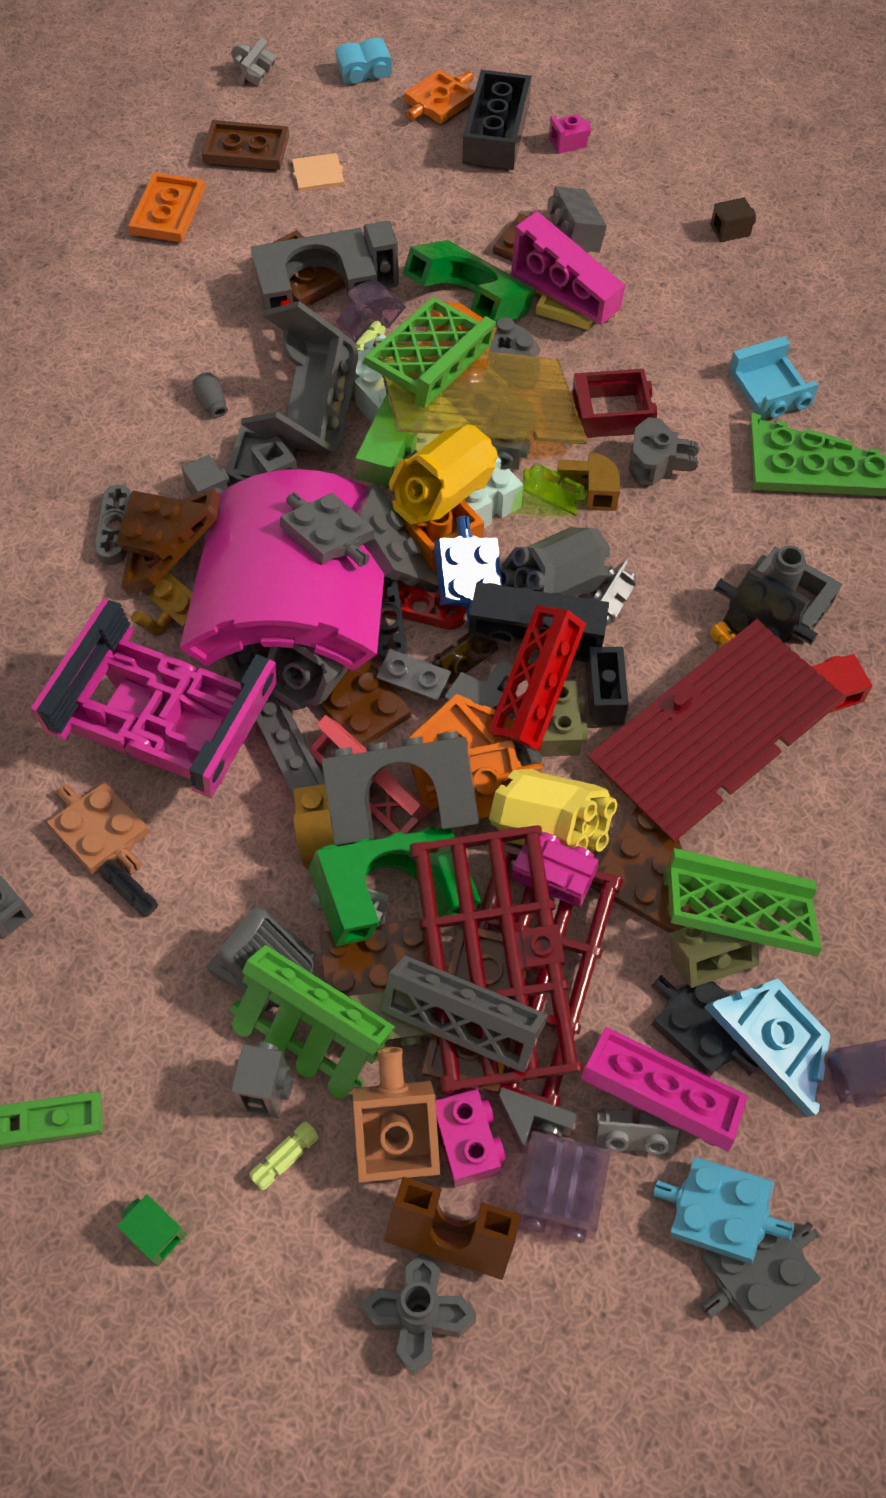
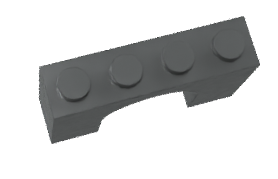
(279, 261)
(351, 775)

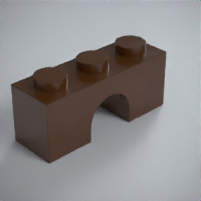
(475, 1244)

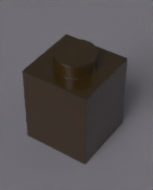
(732, 219)

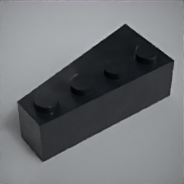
(505, 613)

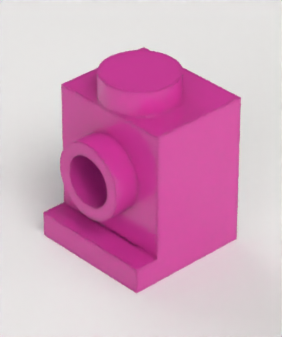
(569, 133)

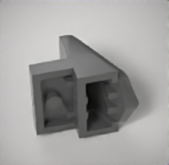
(250, 936)

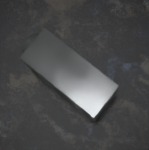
(813, 581)

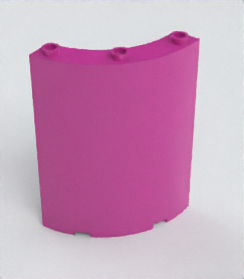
(272, 591)

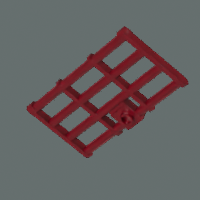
(523, 949)
(590, 952)

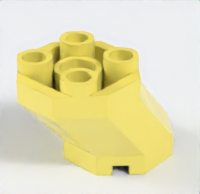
(563, 807)

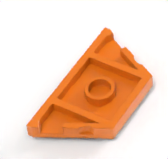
(455, 715)

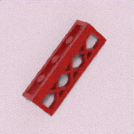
(544, 676)

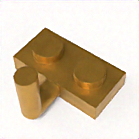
(170, 596)

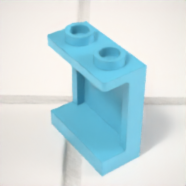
(770, 379)

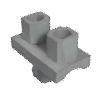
(250, 60)

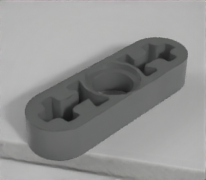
(108, 514)

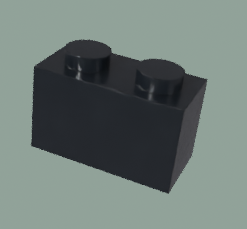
(606, 686)

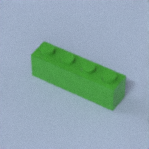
(383, 448)

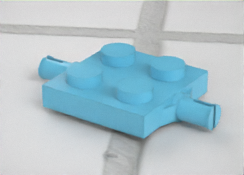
(723, 1210)

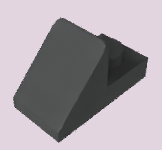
(524, 1111)

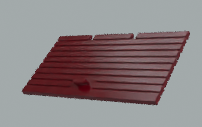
(715, 729)

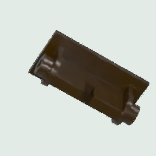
(465, 656)

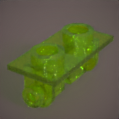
(542, 484)

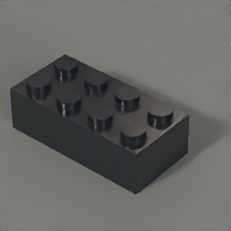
(496, 119)

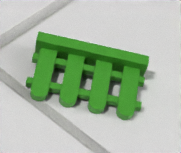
(319, 1005)

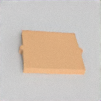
(318, 172)

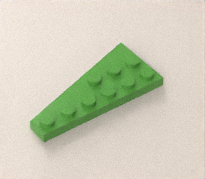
(812, 462)

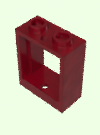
(612, 384)

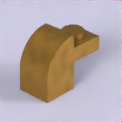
(597, 476)
(312, 821)

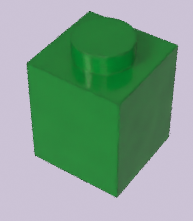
(151, 1229)

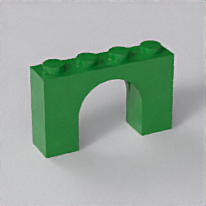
(496, 291)
(341, 880)

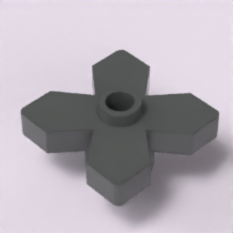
(396, 1310)

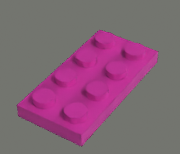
(666, 1089)

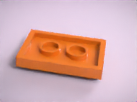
(167, 207)

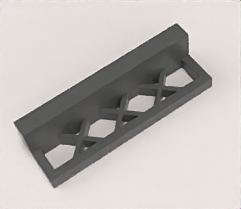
(463, 1004)

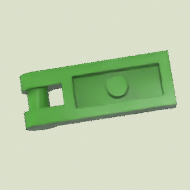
(51, 1119)

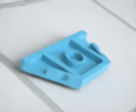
(778, 1037)

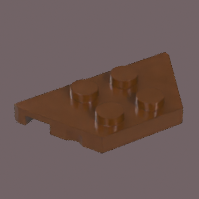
(159, 524)

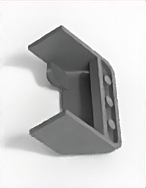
(320, 383)

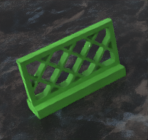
(450, 359)
(743, 886)

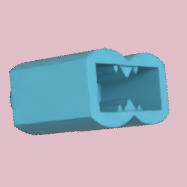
(363, 61)

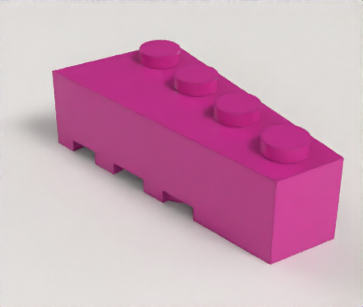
(564, 270)

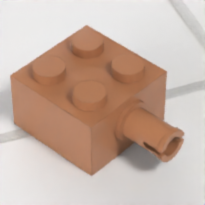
(395, 1124)

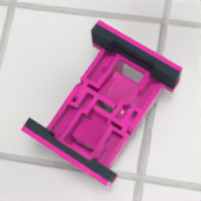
(189, 735)

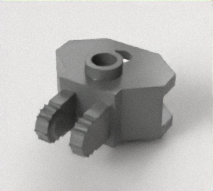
(659, 452)

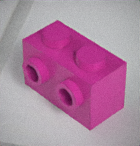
(467, 1138)

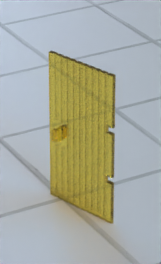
(496, 394)

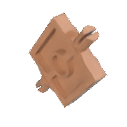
(98, 828)

